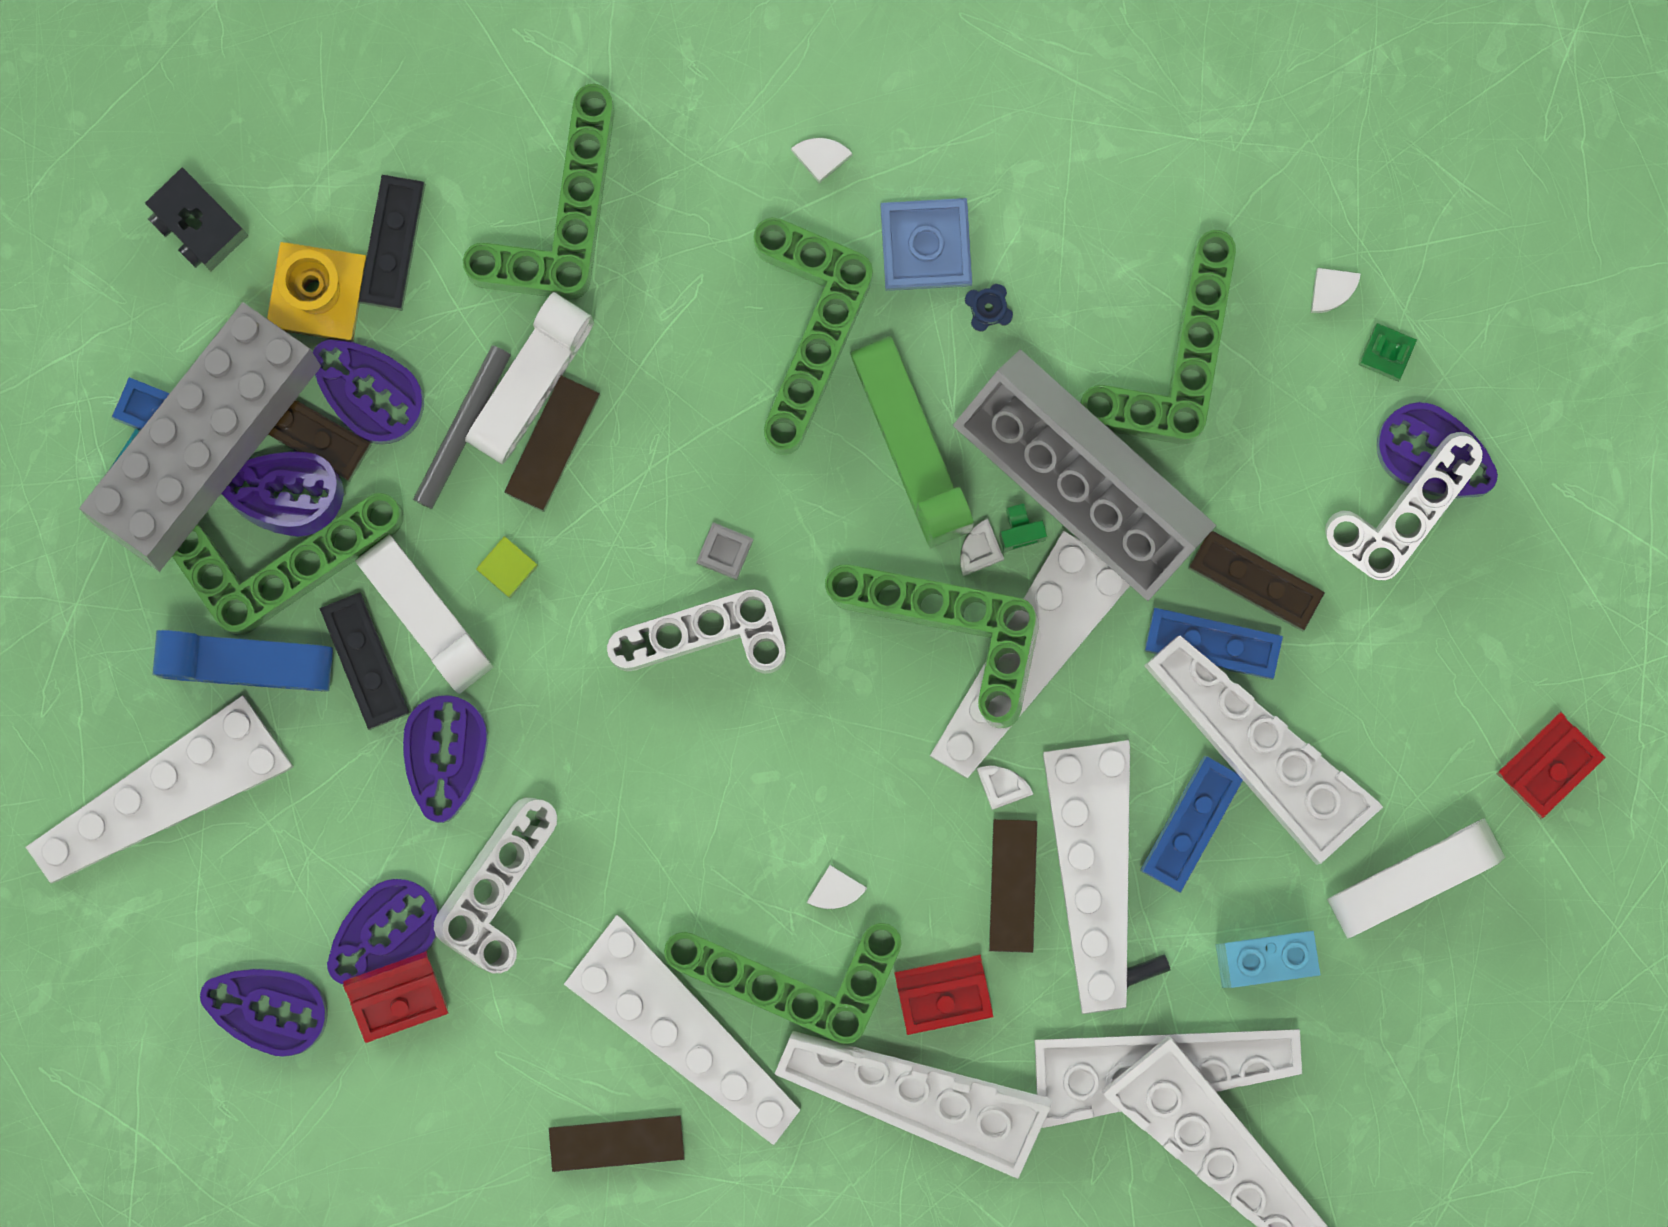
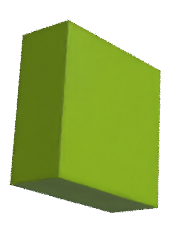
(507, 567)

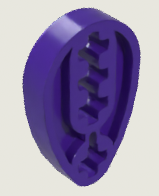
(388, 376)
(1436, 426)
(284, 514)
(420, 746)
(374, 910)
(280, 987)

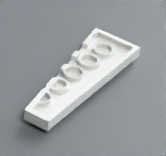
(1069, 600)
(1287, 775)
(190, 776)
(1092, 841)
(656, 1009)
(1079, 1068)
(944, 1107)
(1198, 1128)

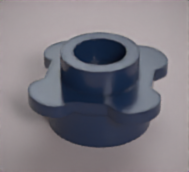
(996, 297)

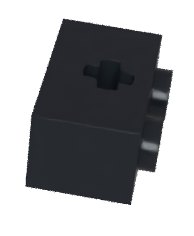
(185, 197)

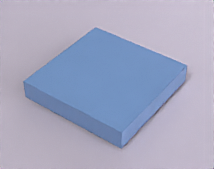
(926, 244)

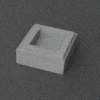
(724, 551)

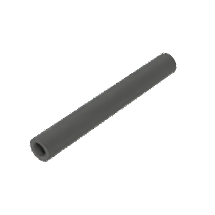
(455, 438)

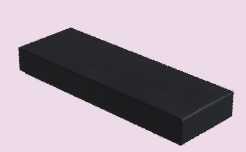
(392, 242)
(364, 661)

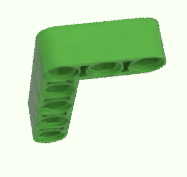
(569, 213)
(818, 329)
(1187, 357)
(936, 503)
(285, 567)
(951, 618)
(789, 988)

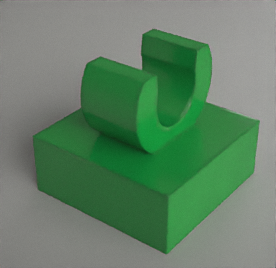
(1387, 352)
(1021, 532)

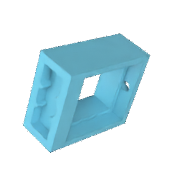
(1285, 959)

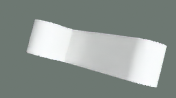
(531, 378)
(1412, 502)
(424, 614)
(694, 640)
(1417, 878)
(502, 879)

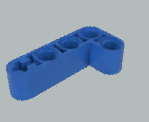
(241, 661)

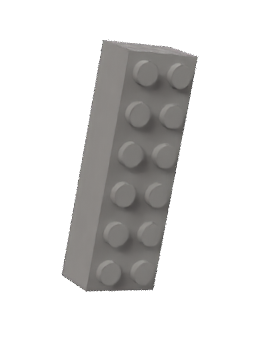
(200, 436)
(1083, 474)

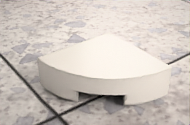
(821, 156)
(1332, 289)
(980, 549)
(1002, 786)
(835, 890)

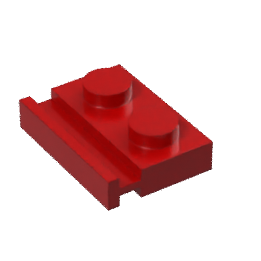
(1551, 765)
(943, 994)
(395, 997)

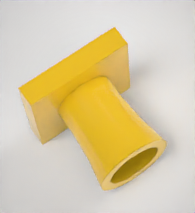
(333, 307)

